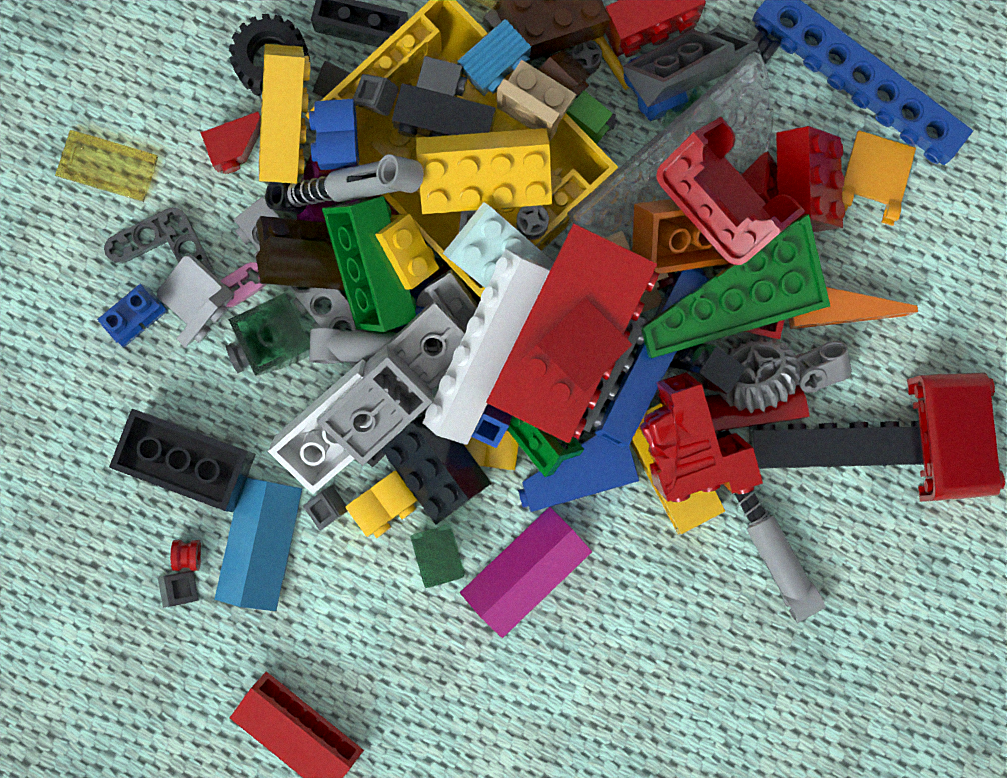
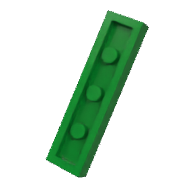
(542, 447)

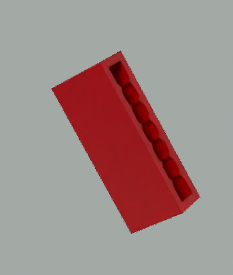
(295, 731)

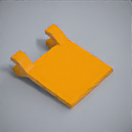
(878, 172)

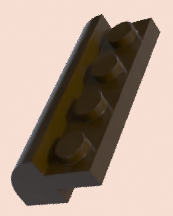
(296, 254)

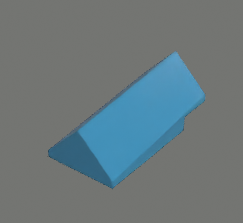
(258, 545)

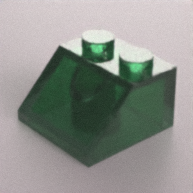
(271, 335)

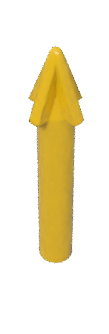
(612, 61)

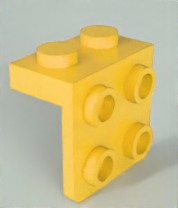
(407, 250)

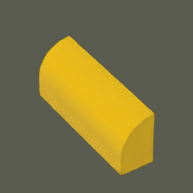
(684, 514)

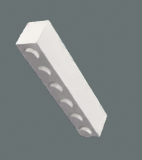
(485, 347)

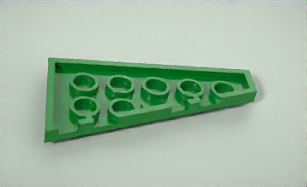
(770, 287)

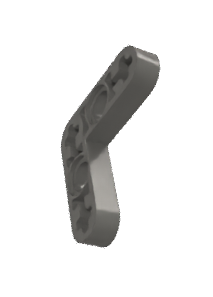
(162, 235)

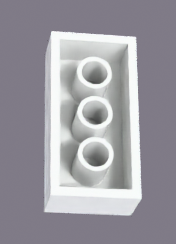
(307, 448)

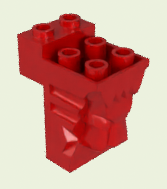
(686, 446)

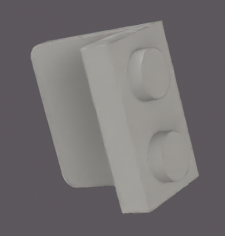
(194, 297)

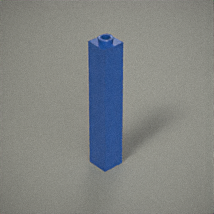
(641, 380)

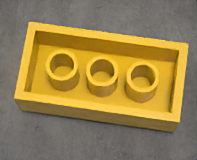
(281, 113)
(485, 167)

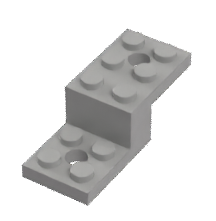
(394, 384)

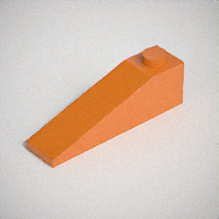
(852, 307)

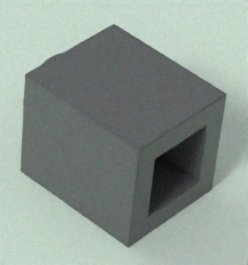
(442, 77)

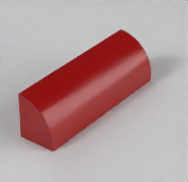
(729, 417)

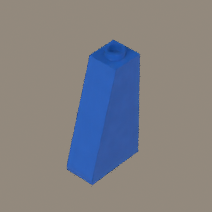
(596, 470)

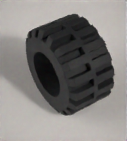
(252, 39)

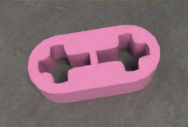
(245, 291)

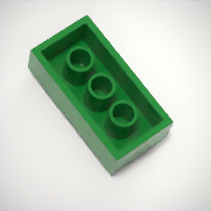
(369, 279)

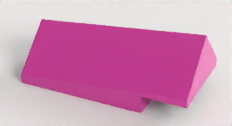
(525, 572)

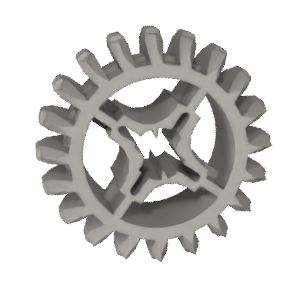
(776, 375)

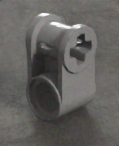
(824, 366)

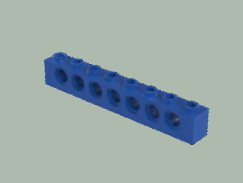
(878, 76)

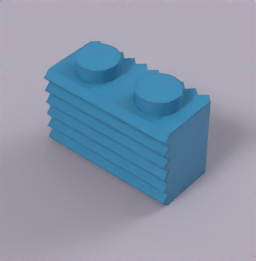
(494, 57)

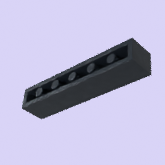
(837, 446)

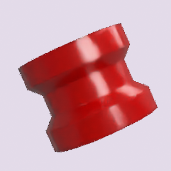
(185, 555)

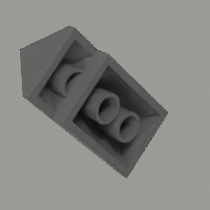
(686, 63)

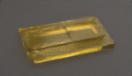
(106, 165)

